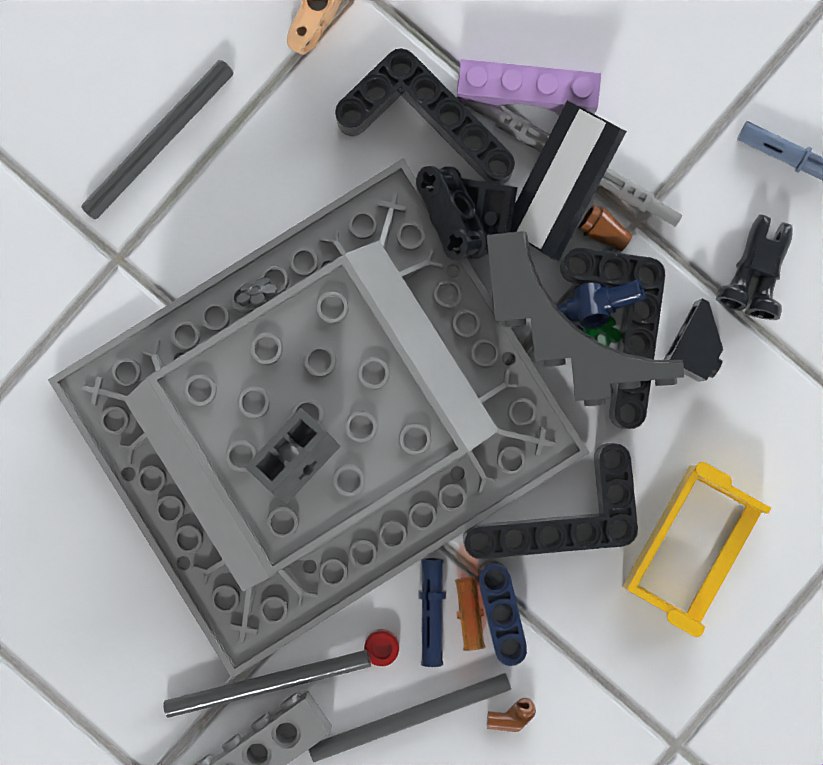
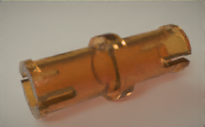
(470, 613)

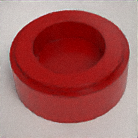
(382, 647)

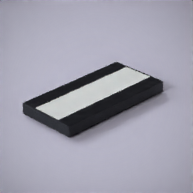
(565, 178)

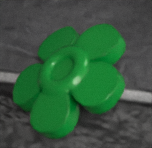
(606, 333)

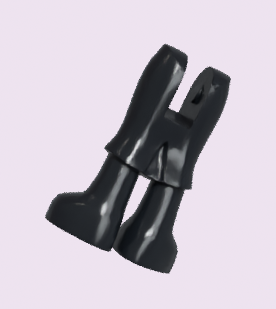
(761, 260)

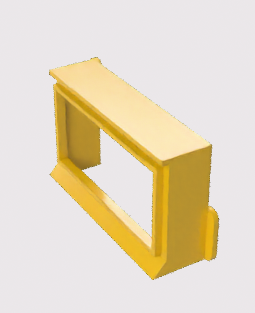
(716, 479)

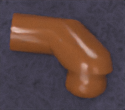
(514, 719)

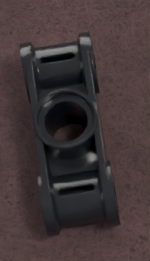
(452, 212)

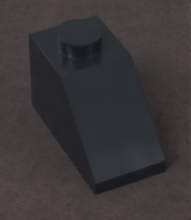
(698, 343)

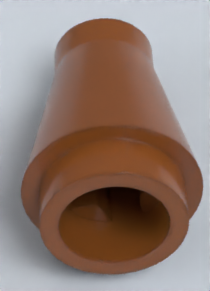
(604, 228)

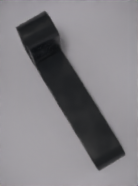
(430, 110)
(631, 324)
(567, 525)

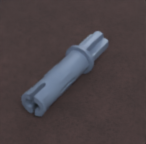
(782, 149)

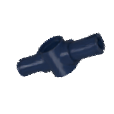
(594, 303)

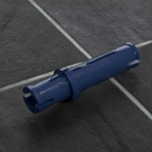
(432, 611)

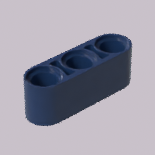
(509, 628)

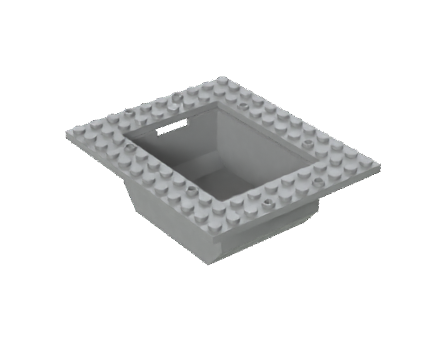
(379, 357)

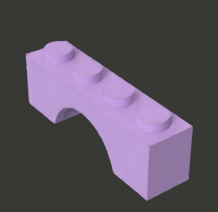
(527, 85)

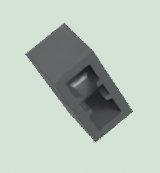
(292, 456)

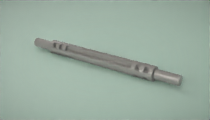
(611, 181)

